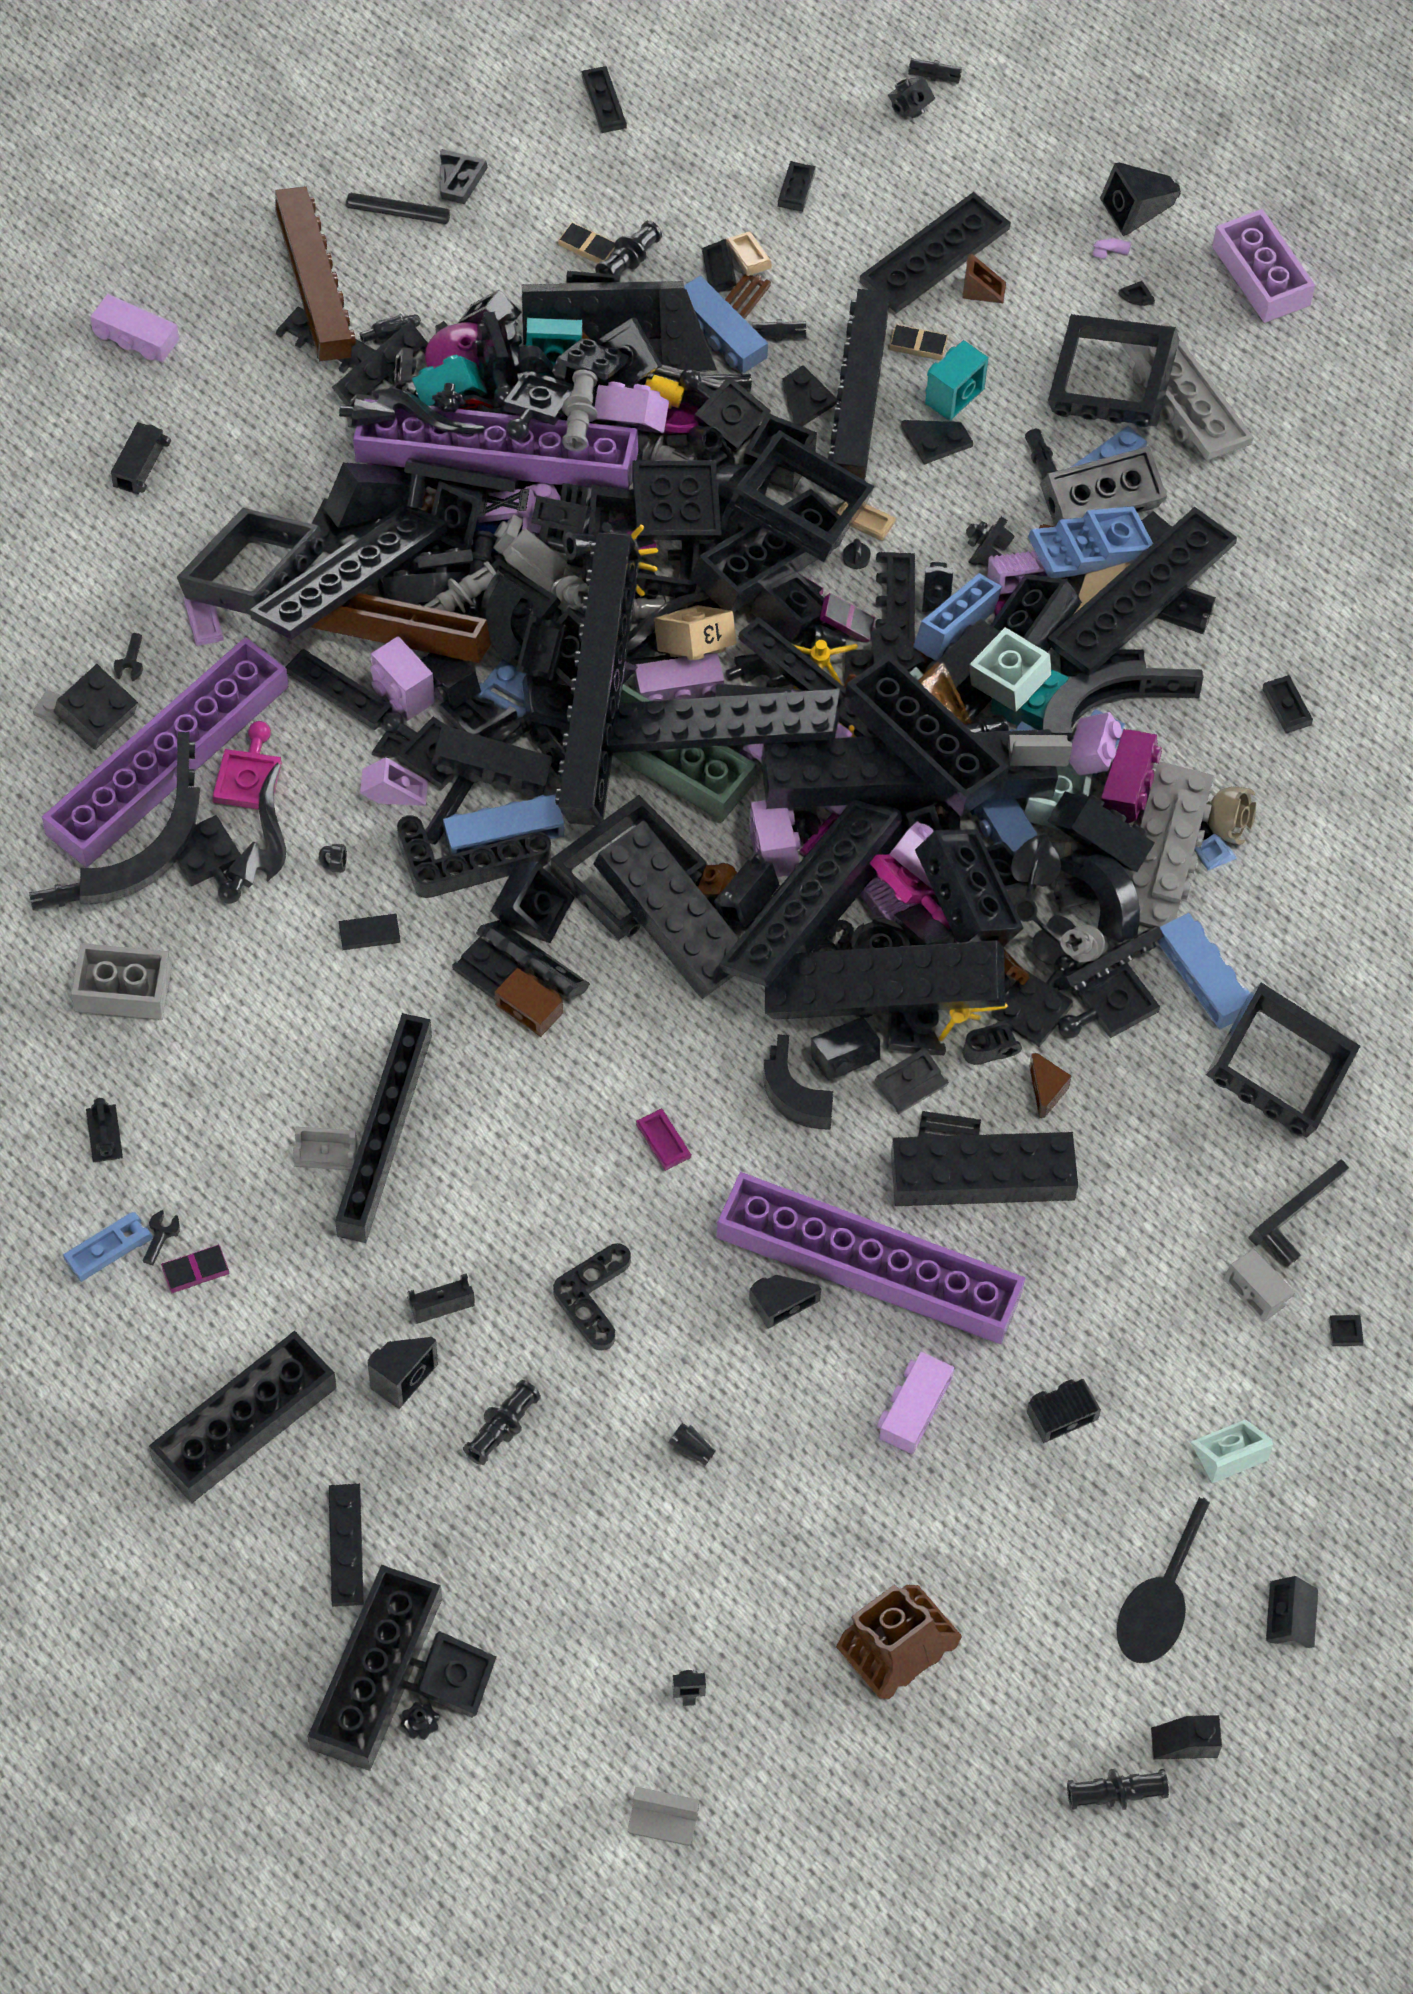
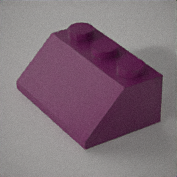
(1131, 773)

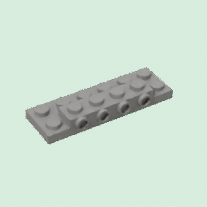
(1193, 403)
(1173, 822)

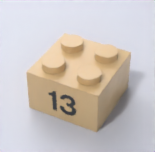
(695, 632)

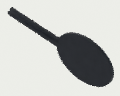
(1157, 1608)

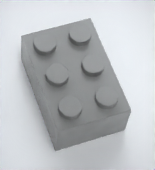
(121, 981)

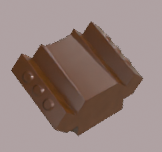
(897, 1638)

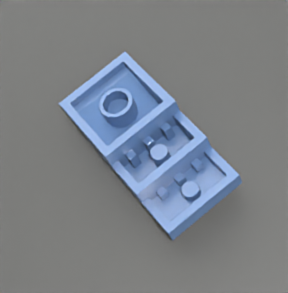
(1090, 542)

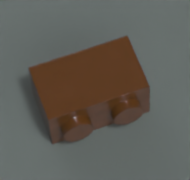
(529, 1002)

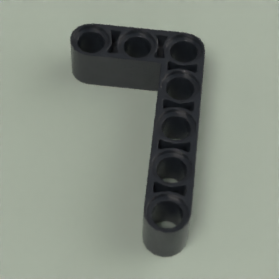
(465, 862)

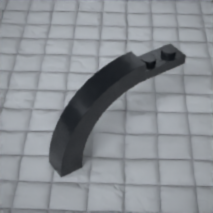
(1116, 682)
(141, 870)

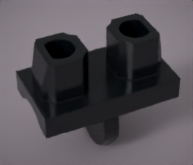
(997, 534)
(936, 586)

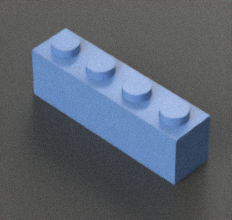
(726, 327)
(948, 621)
(1004, 822)
(503, 823)
(1203, 969)

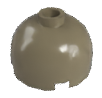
(1229, 810)

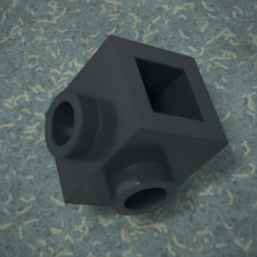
(911, 97)

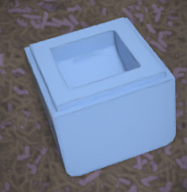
(1214, 852)

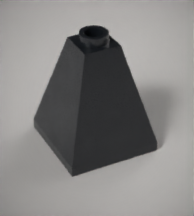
(1137, 196)

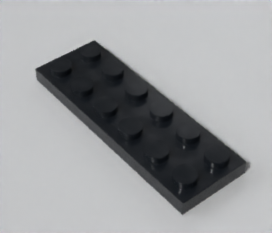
(935, 251)

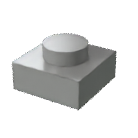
(507, 533)
(45, 707)

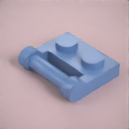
(508, 681)

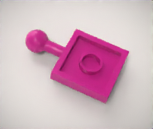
(244, 772)
(907, 886)

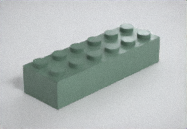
(704, 776)

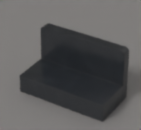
(1292, 1612)

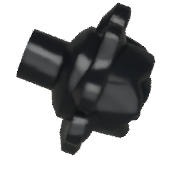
(449, 399)
(420, 1720)

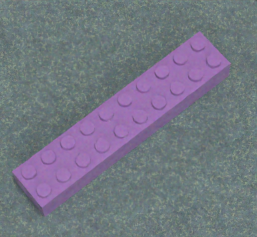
(534, 459)
(146, 765)
(870, 1257)

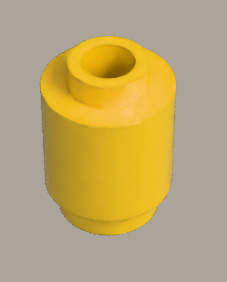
(668, 389)

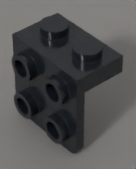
(588, 356)

